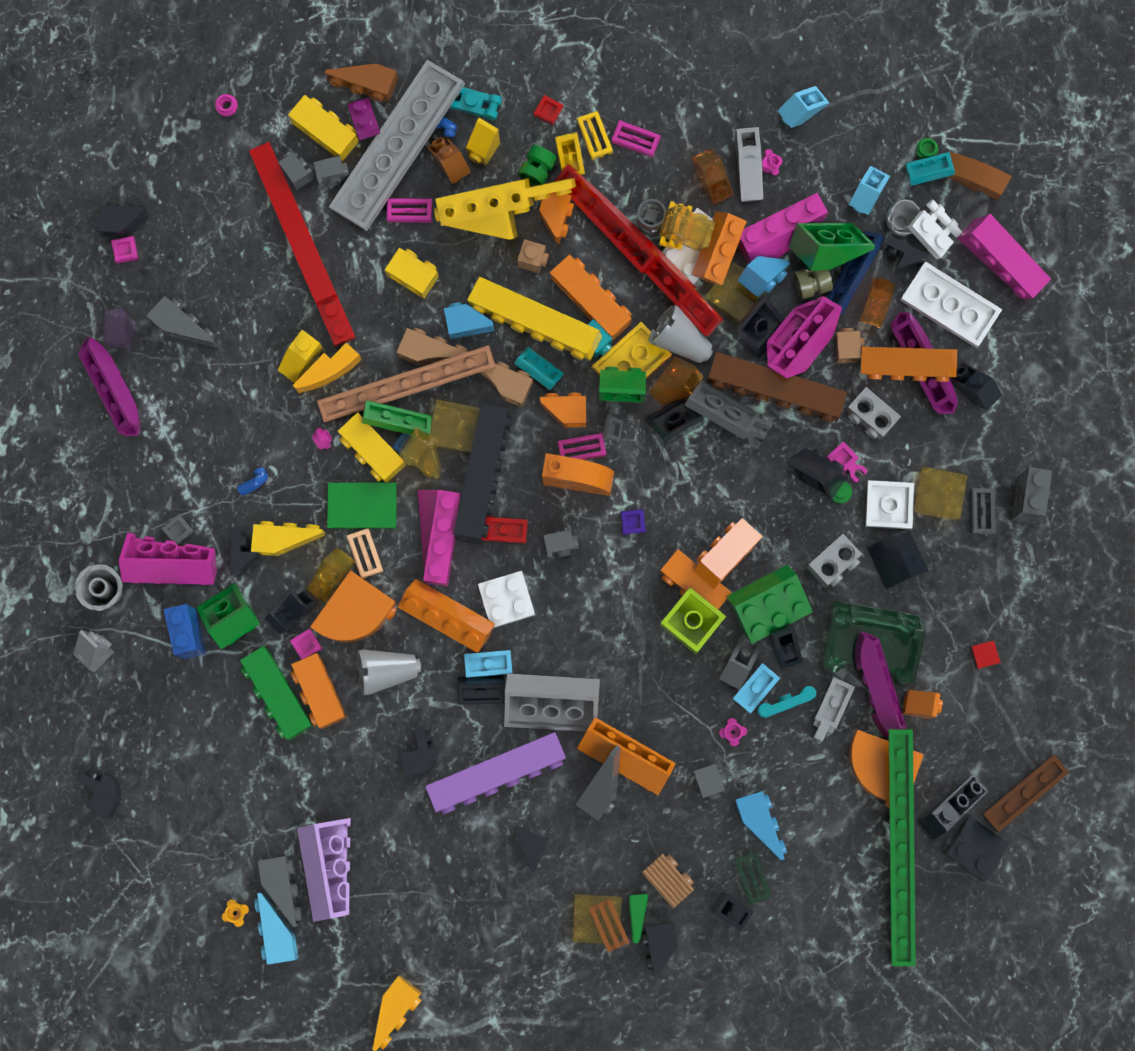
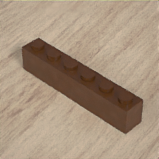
(768, 385)

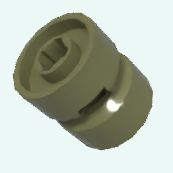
(810, 281)

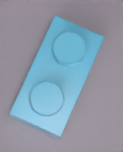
(488, 664)
(756, 688)

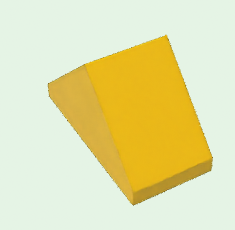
(569, 152)

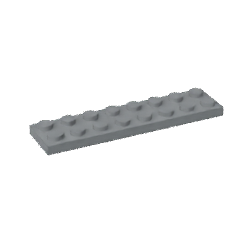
(397, 145)

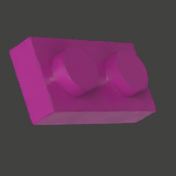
(363, 118)

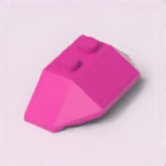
(802, 336)

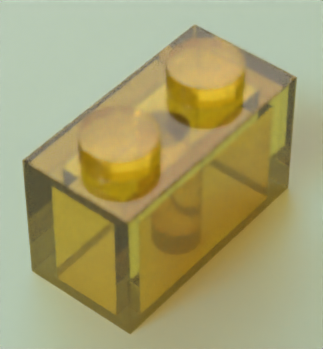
(687, 228)

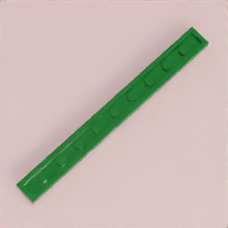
(901, 847)

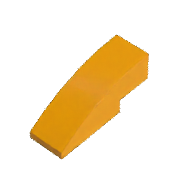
(327, 370)

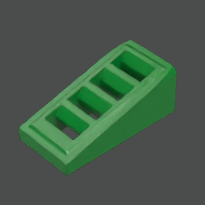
(637, 910)

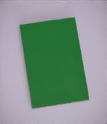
(362, 506)

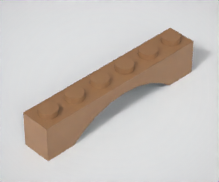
(421, 350)

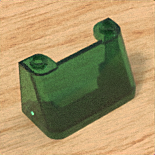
(899, 634)

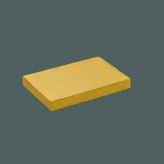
(634, 352)

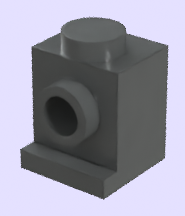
(296, 170)
(331, 171)
(560, 543)

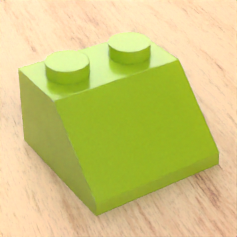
(692, 620)

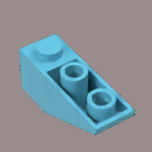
(278, 937)

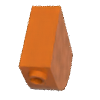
(577, 475)
(354, 611)
(871, 764)

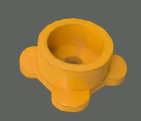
(236, 919)

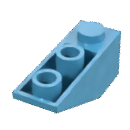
(756, 817)

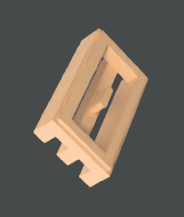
(371, 571)

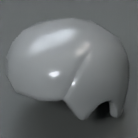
(900, 216)

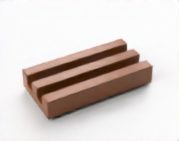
(617, 944)

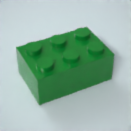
(769, 604)

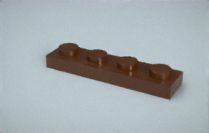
(1025, 793)

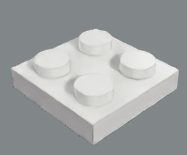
(889, 504)
(506, 599)

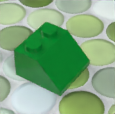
(622, 385)
(227, 616)

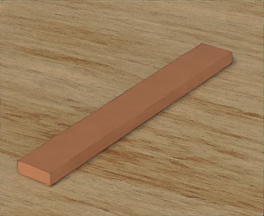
(407, 383)

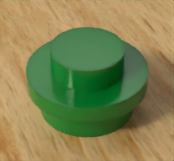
(926, 148)
(843, 494)

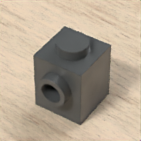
(710, 782)

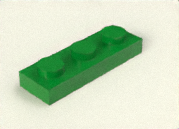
(395, 418)

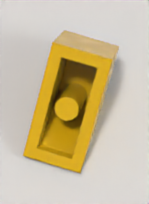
(482, 142)
(299, 356)

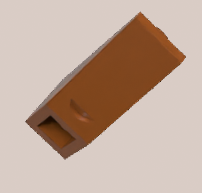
(366, 79)

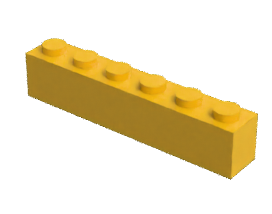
(535, 319)

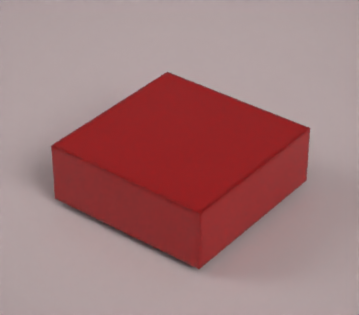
(548, 110)
(985, 654)

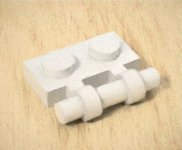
(930, 233)

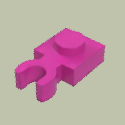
(847, 458)

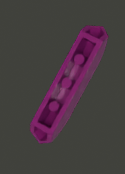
(911, 335)
(110, 387)
(877, 677)

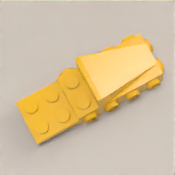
(491, 216)

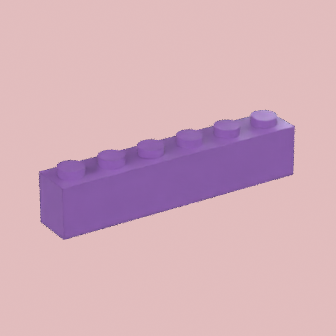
(496, 772)

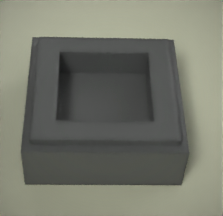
(178, 530)

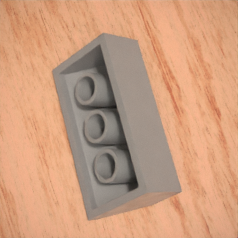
(550, 702)

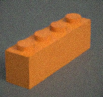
(590, 296)
(909, 362)
(446, 615)
(636, 760)

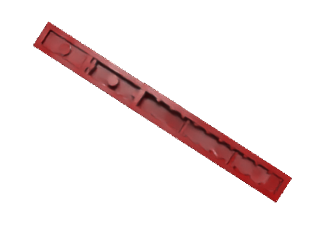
(302, 244)
(641, 252)

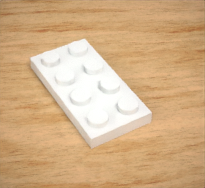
(951, 305)

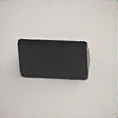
(481, 690)

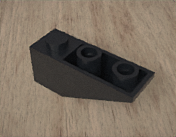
(953, 807)

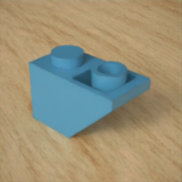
(763, 273)

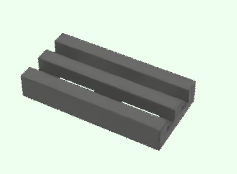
(992, 526)

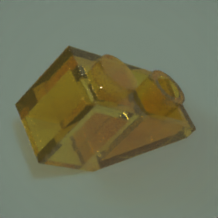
(422, 452)
(330, 574)

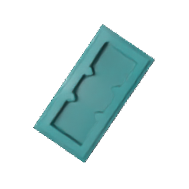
(930, 168)
(539, 368)

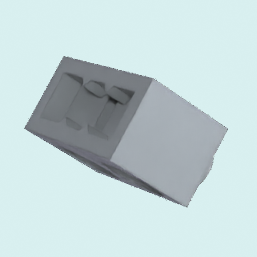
(877, 409)
(831, 557)

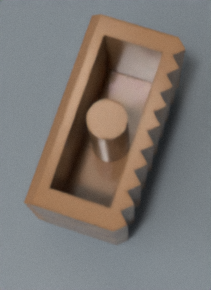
(667, 880)

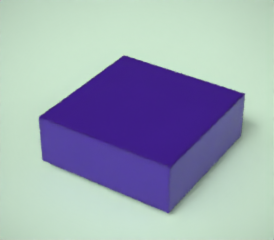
(633, 522)

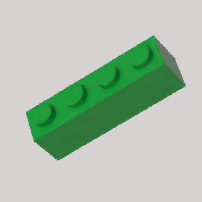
(276, 693)

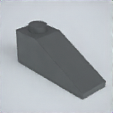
(603, 788)

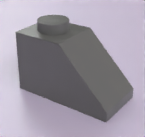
(740, 662)

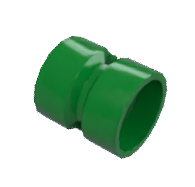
(539, 162)

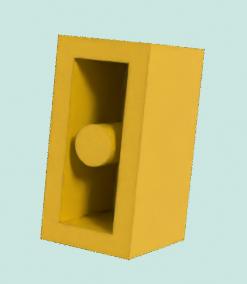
(412, 272)

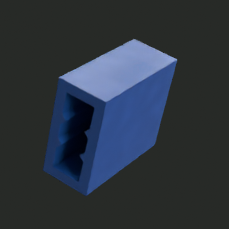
(185, 631)

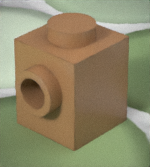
(532, 256)
(848, 346)

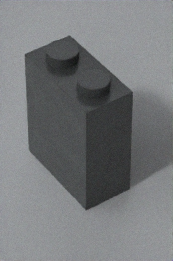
(1031, 495)

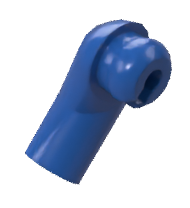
(448, 126)
(253, 484)

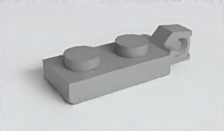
(832, 708)

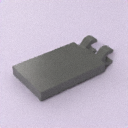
(728, 413)

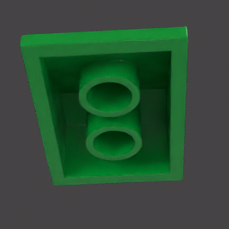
(828, 244)

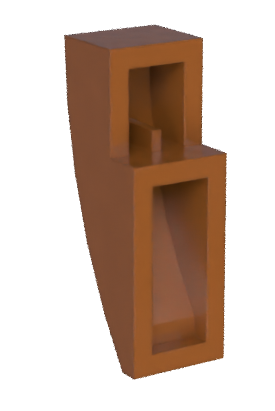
(979, 176)

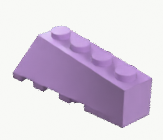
(326, 867)

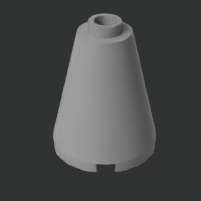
(680, 336)
(98, 587)
(384, 669)

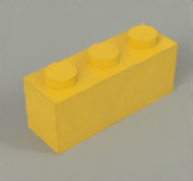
(323, 127)
(371, 449)

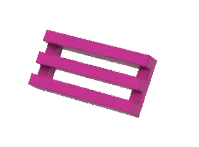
(637, 148)
(400, 218)
(602, 453)

